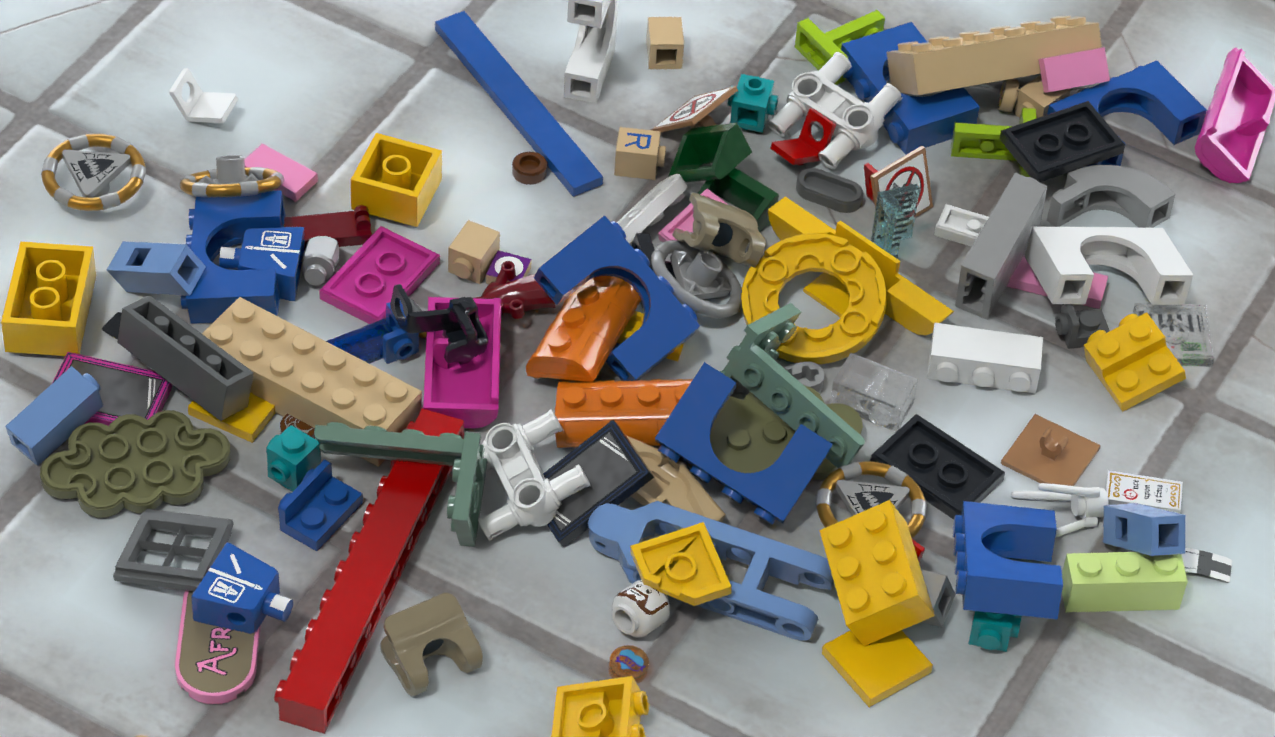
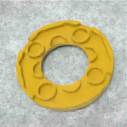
(818, 254)

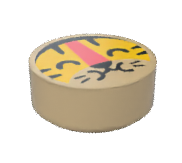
(1008, 95)

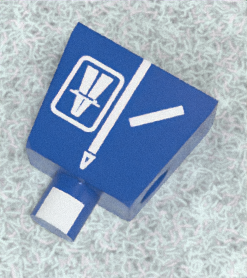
(270, 249)
(239, 593)

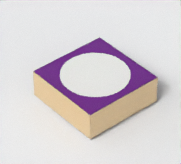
(522, 266)

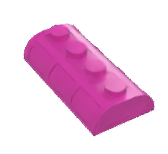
(1235, 120)
(466, 389)

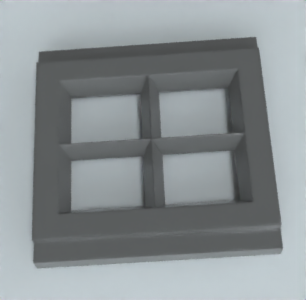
(165, 576)

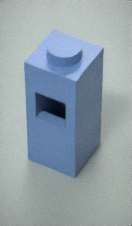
(156, 268)
(55, 415)
(1144, 529)

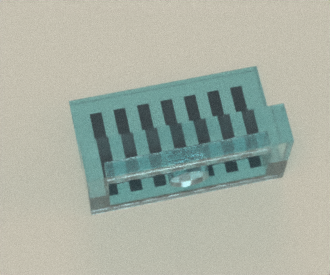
(894, 217)

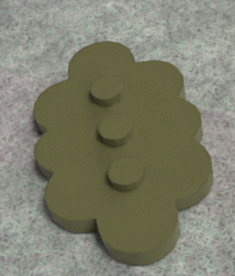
(752, 436)
(135, 463)

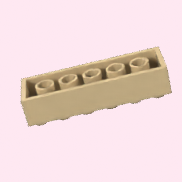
(987, 56)
(311, 375)

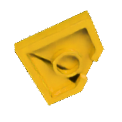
(682, 565)

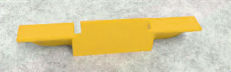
(904, 300)

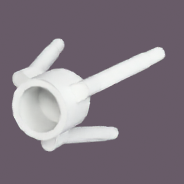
(1085, 502)

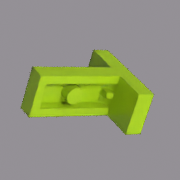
(820, 46)
(984, 140)

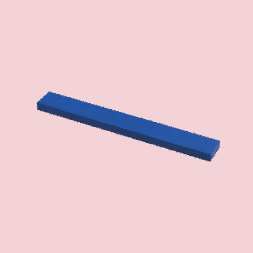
(519, 103)

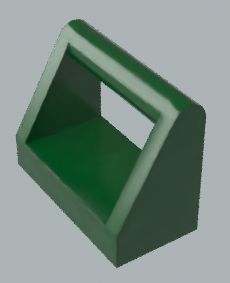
(716, 144)
(744, 194)

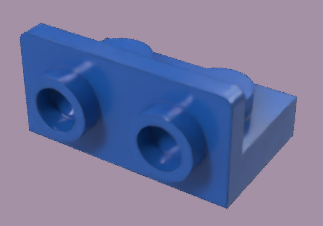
(317, 507)

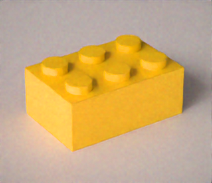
(48, 299)
(876, 573)

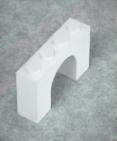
(592, 48)
(1063, 257)

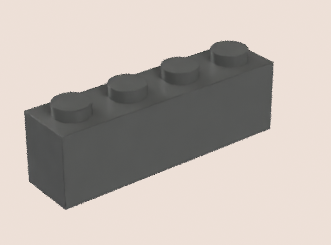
(185, 357)

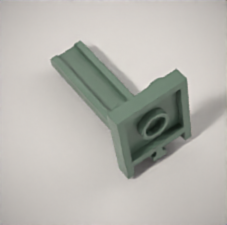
(756, 368)
(414, 446)

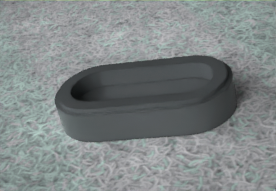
(829, 190)

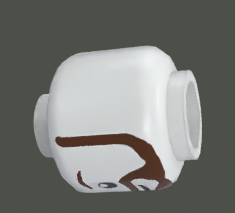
(639, 609)

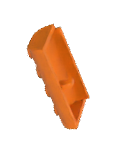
(585, 330)
(635, 406)

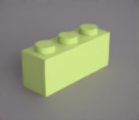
(1122, 582)

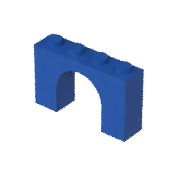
(1148, 93)
(913, 119)
(222, 223)
(606, 252)
(770, 490)
(995, 584)

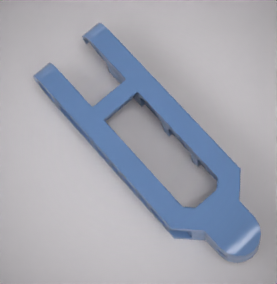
(622, 527)

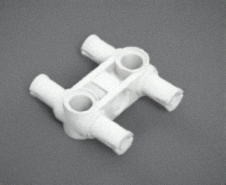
(855, 121)
(511, 455)

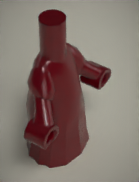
(517, 295)

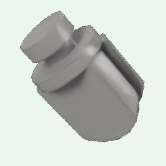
(320, 259)

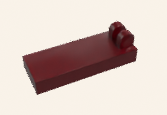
(346, 227)

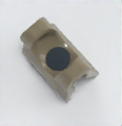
(723, 231)
(424, 631)

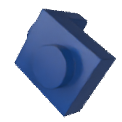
(398, 343)

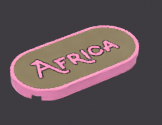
(213, 660)

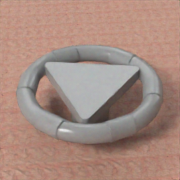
(698, 278)

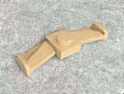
(673, 485)

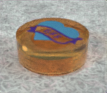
(627, 662)

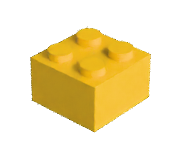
(396, 179)

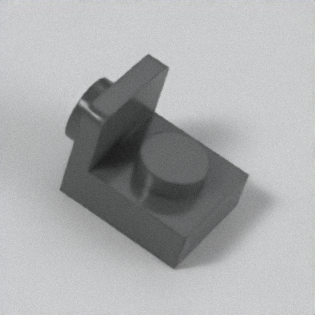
(1079, 325)

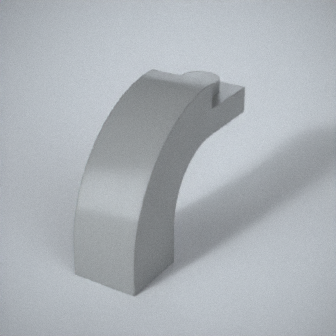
(1112, 189)

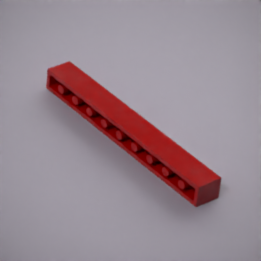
(363, 584)

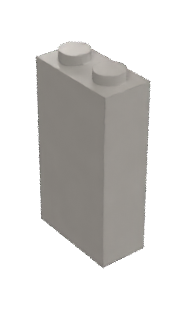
(1000, 246)

